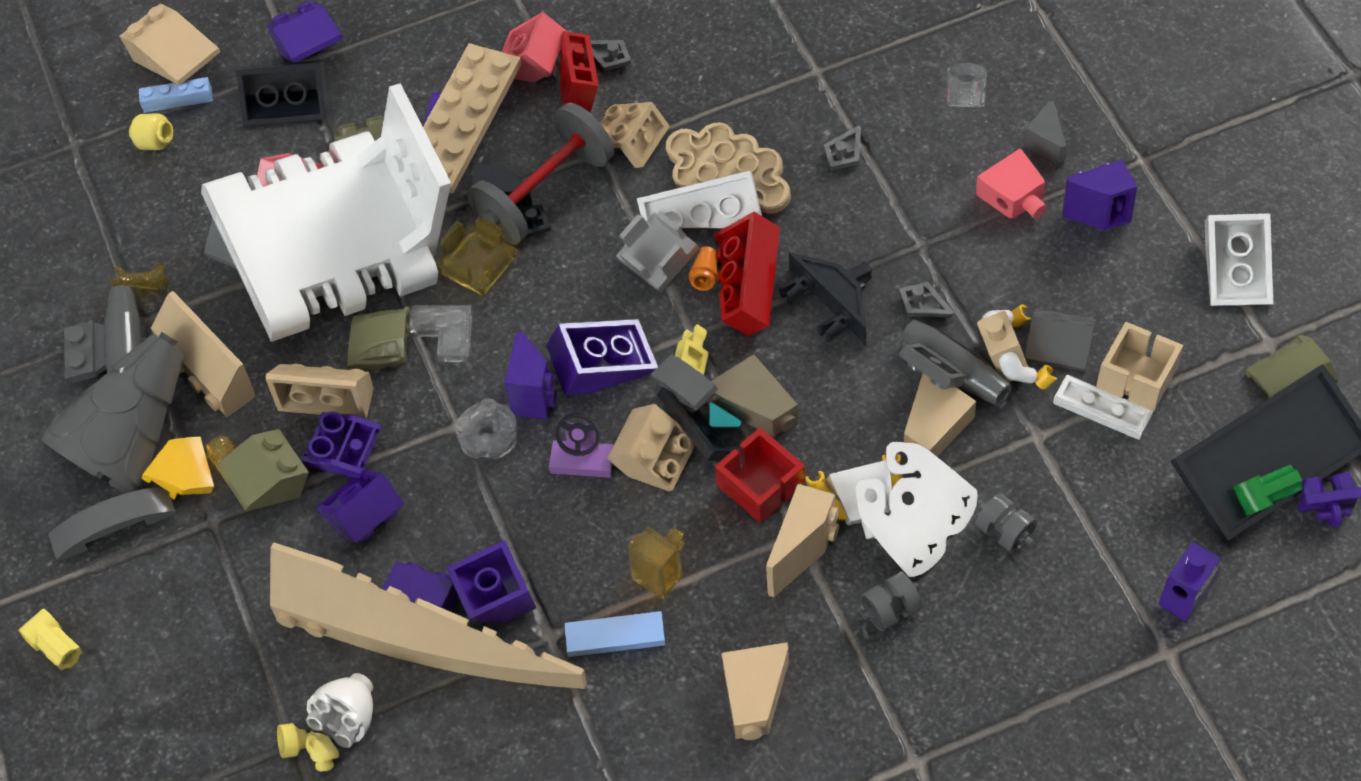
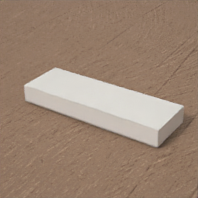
(1102, 407)

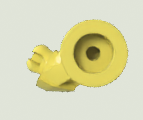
(319, 746)

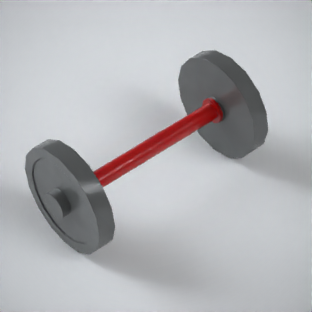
(582, 136)

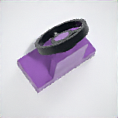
(581, 451)

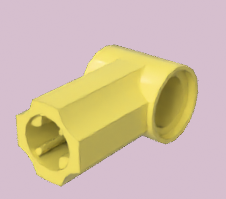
(46, 635)

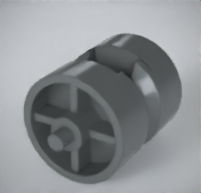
(1002, 520)
(887, 603)

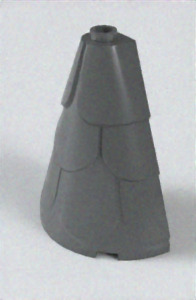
(120, 416)

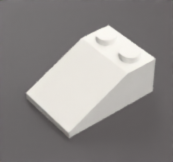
(1239, 259)

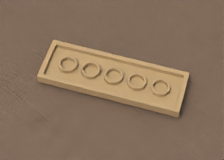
(469, 106)

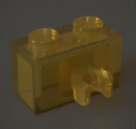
(656, 560)

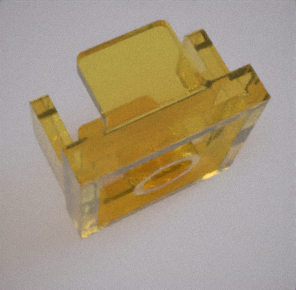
(475, 255)

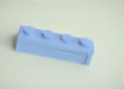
(175, 95)

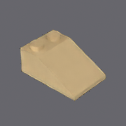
(168, 44)
(802, 537)

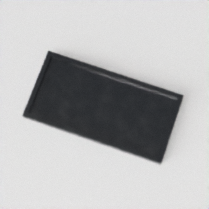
(1298, 426)

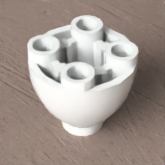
(342, 709)

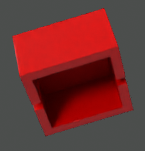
(765, 478)

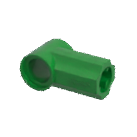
(1263, 491)

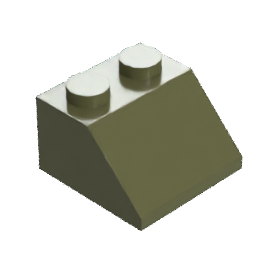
(264, 471)

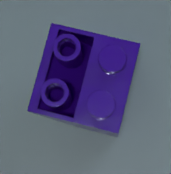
(1101, 196)

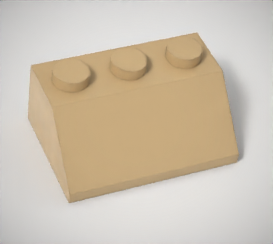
(320, 389)

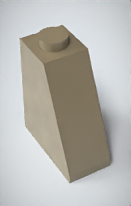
(755, 397)

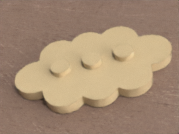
(721, 153)

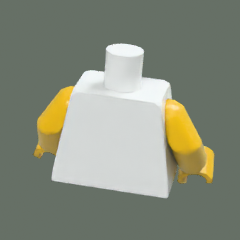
(843, 486)

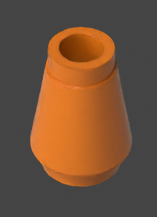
(704, 270)

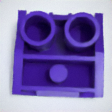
(341, 444)

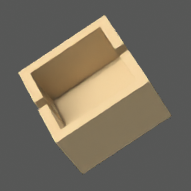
(1133, 373)

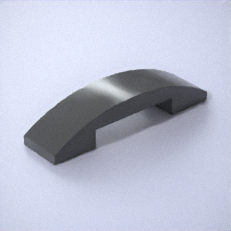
(108, 517)

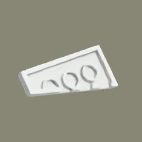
(705, 204)

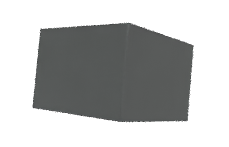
(1046, 135)

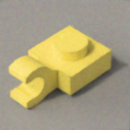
(691, 350)

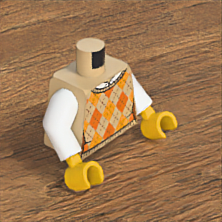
(1006, 350)

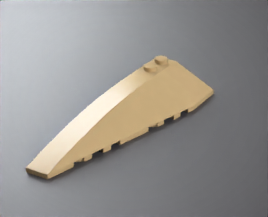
(327, 602)

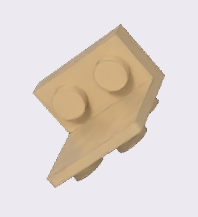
(635, 129)

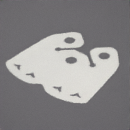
(926, 521)

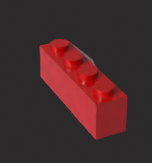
(747, 272)

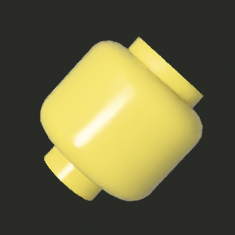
(151, 131)

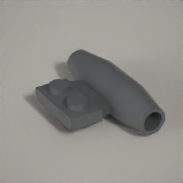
(96, 346)
(951, 363)

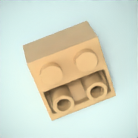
(652, 448)

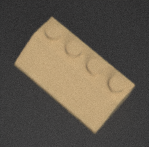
(205, 359)

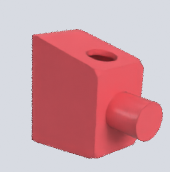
(1013, 186)

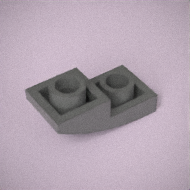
(684, 381)

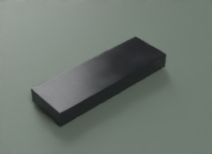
(696, 427)

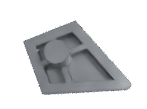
(610, 54)
(844, 150)
(924, 301)

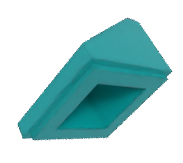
(722, 418)

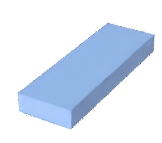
(614, 634)

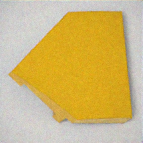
(181, 468)

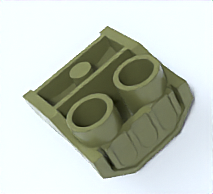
(378, 340)
(1289, 365)

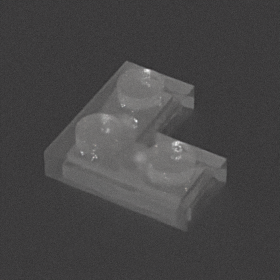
(449, 324)

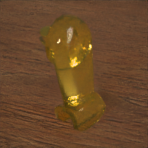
(149, 279)

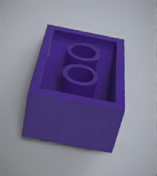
(599, 354)

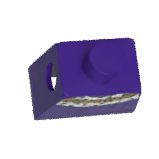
(1195, 574)

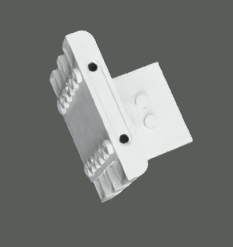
(336, 226)

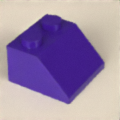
(303, 31)
(529, 381)
(360, 506)
(491, 585)

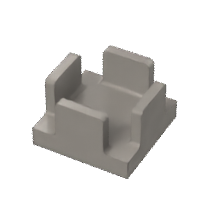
(656, 249)

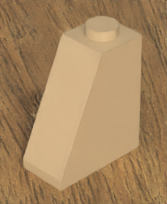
(938, 416)
(754, 686)

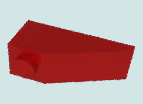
(577, 70)

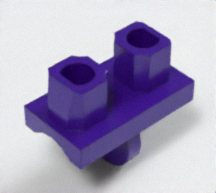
(1343, 494)

